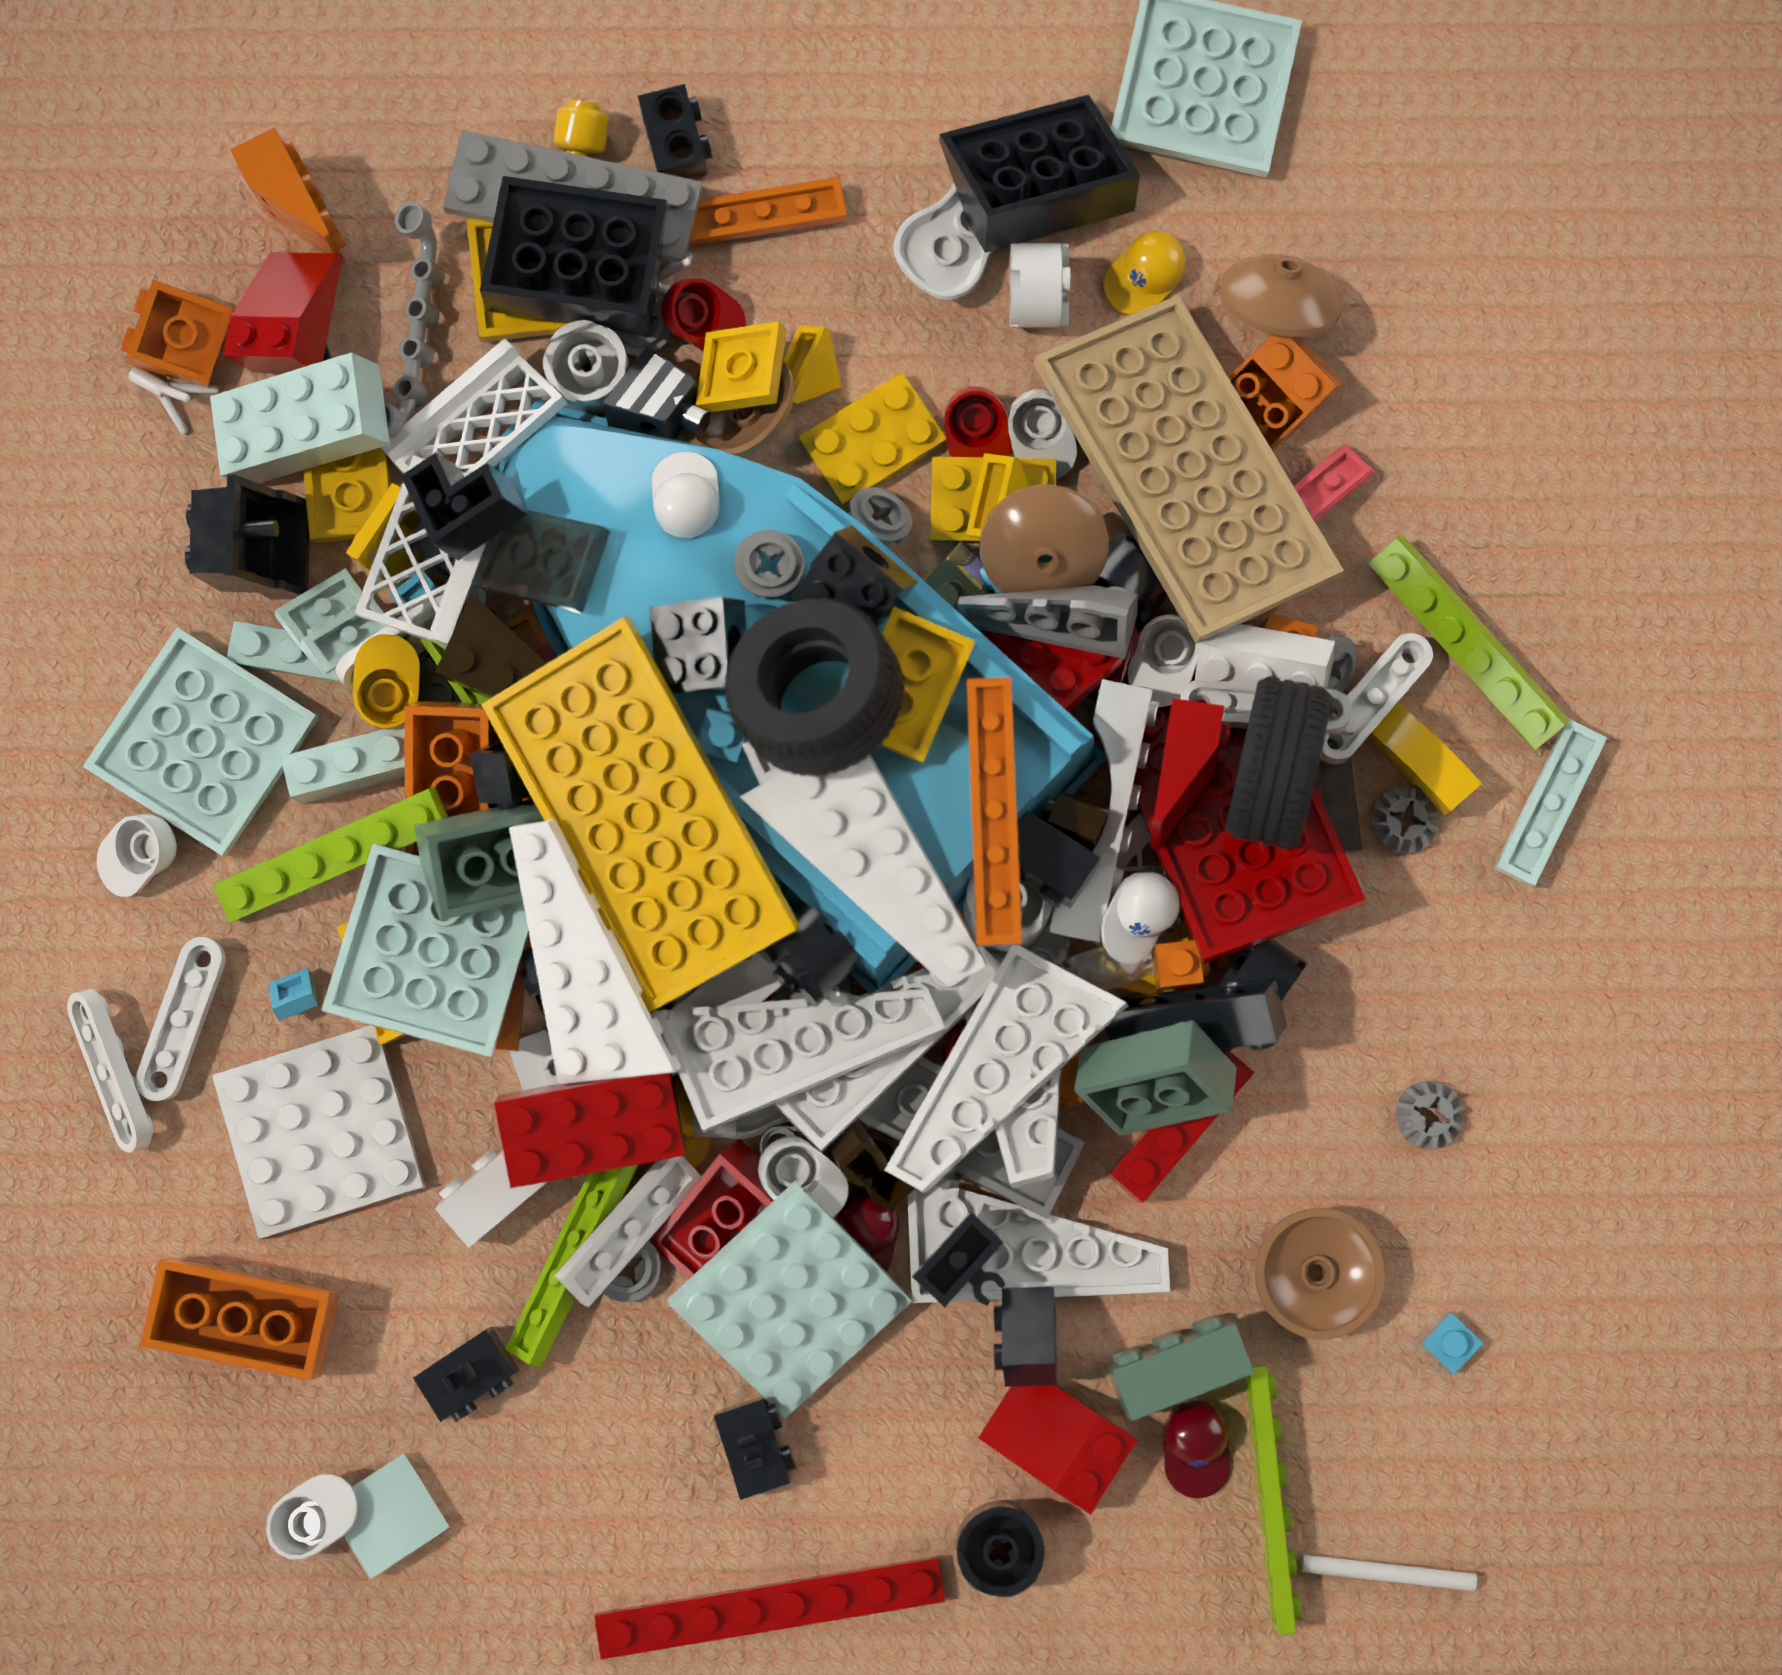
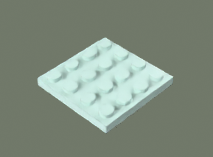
(1206, 83)
(200, 742)
(422, 972)
(789, 1299)

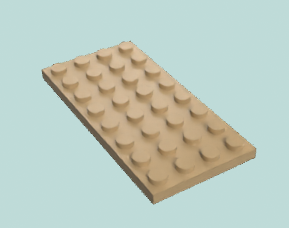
(1188, 468)

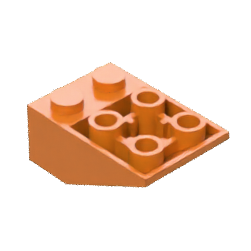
(286, 190)
(1284, 386)

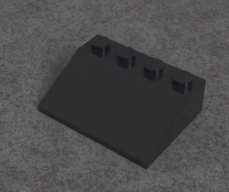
(1039, 172)
(574, 255)

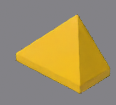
(812, 363)
(996, 480)

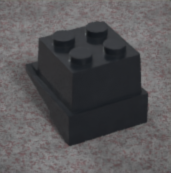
(249, 539)

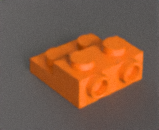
(176, 333)

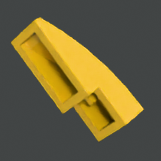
(1424, 759)

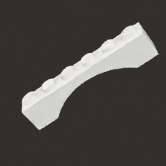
(1120, 725)

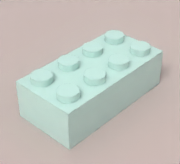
(300, 419)

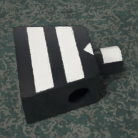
(655, 399)

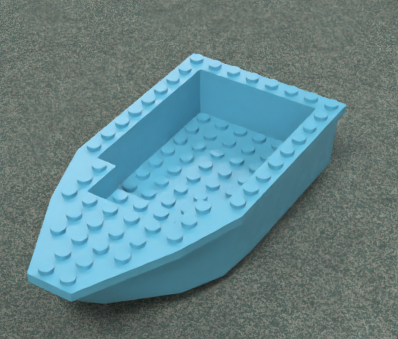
(604, 478)

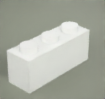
(1253, 653)

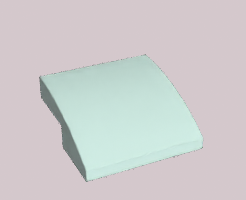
(325, 620)
(392, 1517)

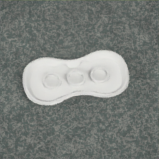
(941, 250)

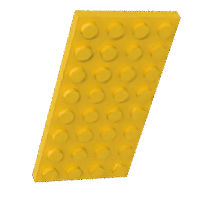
(641, 813)

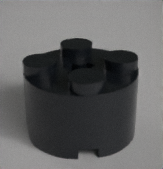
(1130, 570)
(811, 956)
(1266, 962)
(992, 1573)

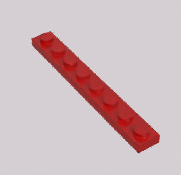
(769, 1607)

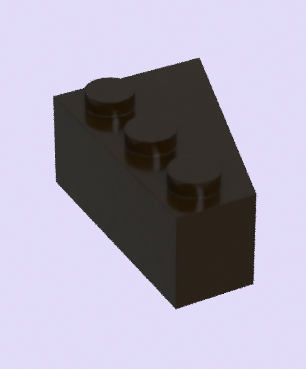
(486, 653)

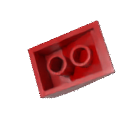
(285, 313)
(1192, 748)
(714, 1210)
(1059, 1442)

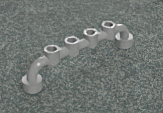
(416, 224)

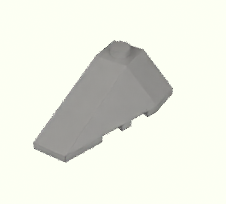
(1073, 617)

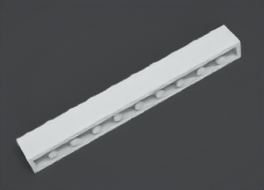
(486, 1196)

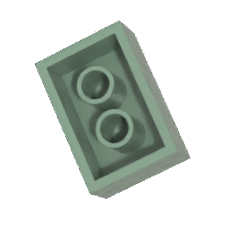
(1156, 1078)
(1178, 1367)

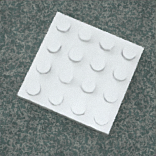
(318, 1131)

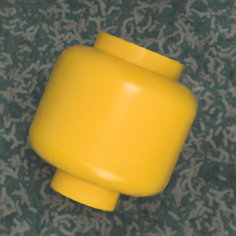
(581, 128)

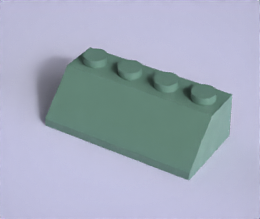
(472, 859)

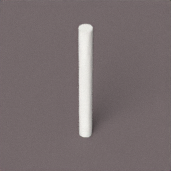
(1388, 1572)

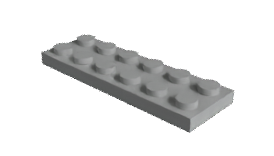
(485, 159)

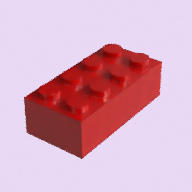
(588, 1127)

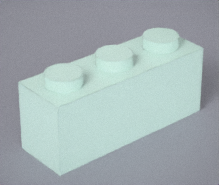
(345, 765)

